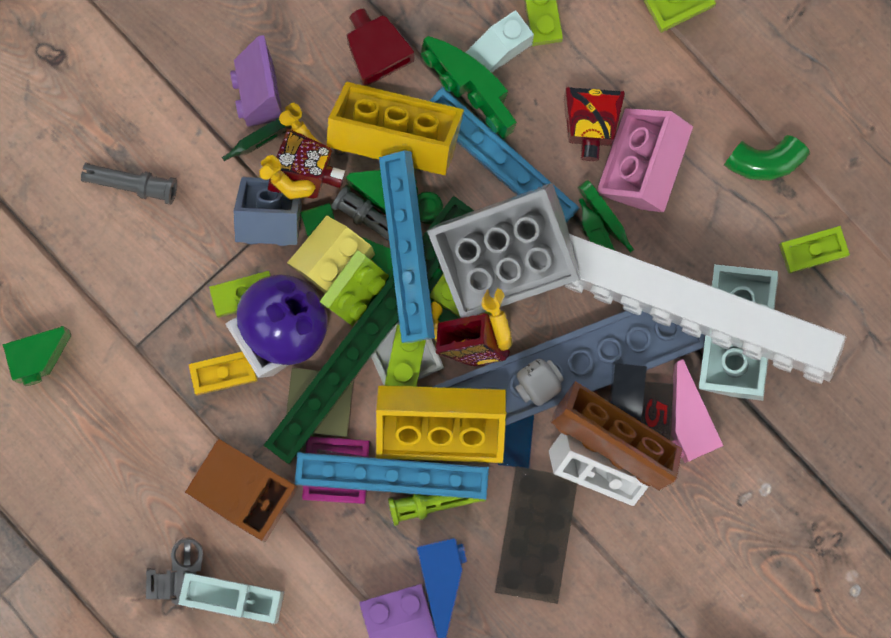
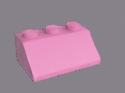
(645, 158)

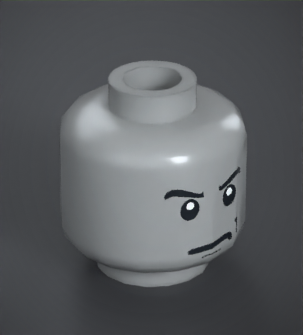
(539, 382)

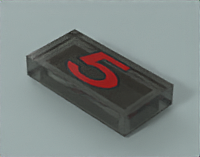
(658, 407)

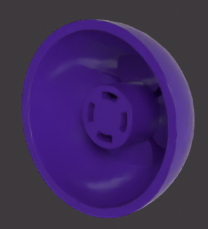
(269, 320)

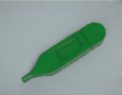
(608, 218)
(594, 227)

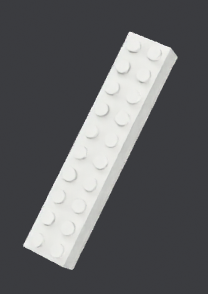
(706, 311)

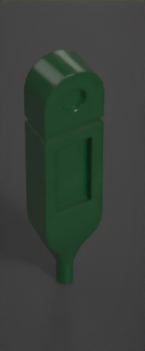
(257, 139)

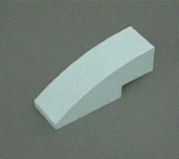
(231, 598)

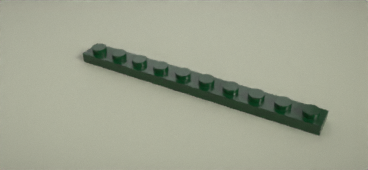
(350, 356)

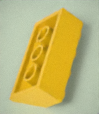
(386, 122)
(440, 424)

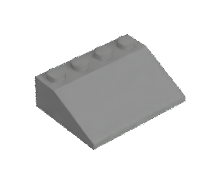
(506, 246)

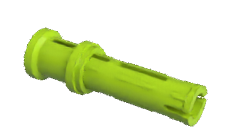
(420, 505)

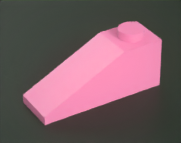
(691, 423)

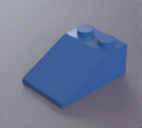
(442, 575)

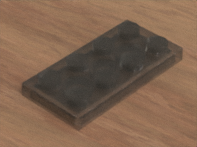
(536, 535)

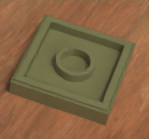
(337, 420)

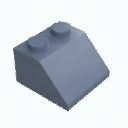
(265, 215)

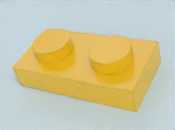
(221, 373)

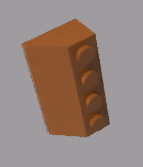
(618, 437)

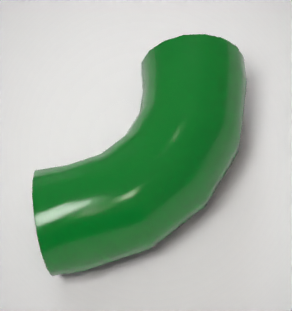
(770, 163)

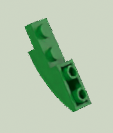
(465, 74)

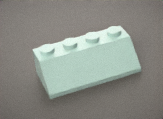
(729, 370)

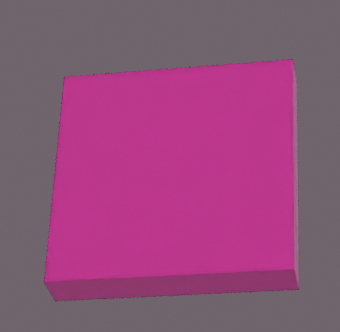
(325, 494)

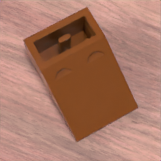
(241, 490)

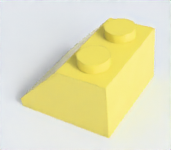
(327, 253)

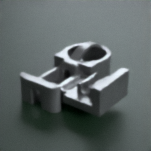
(171, 583)

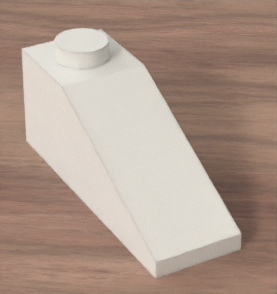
(593, 470)

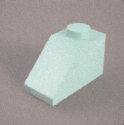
(502, 42)

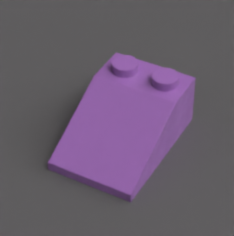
(257, 84)
(399, 615)

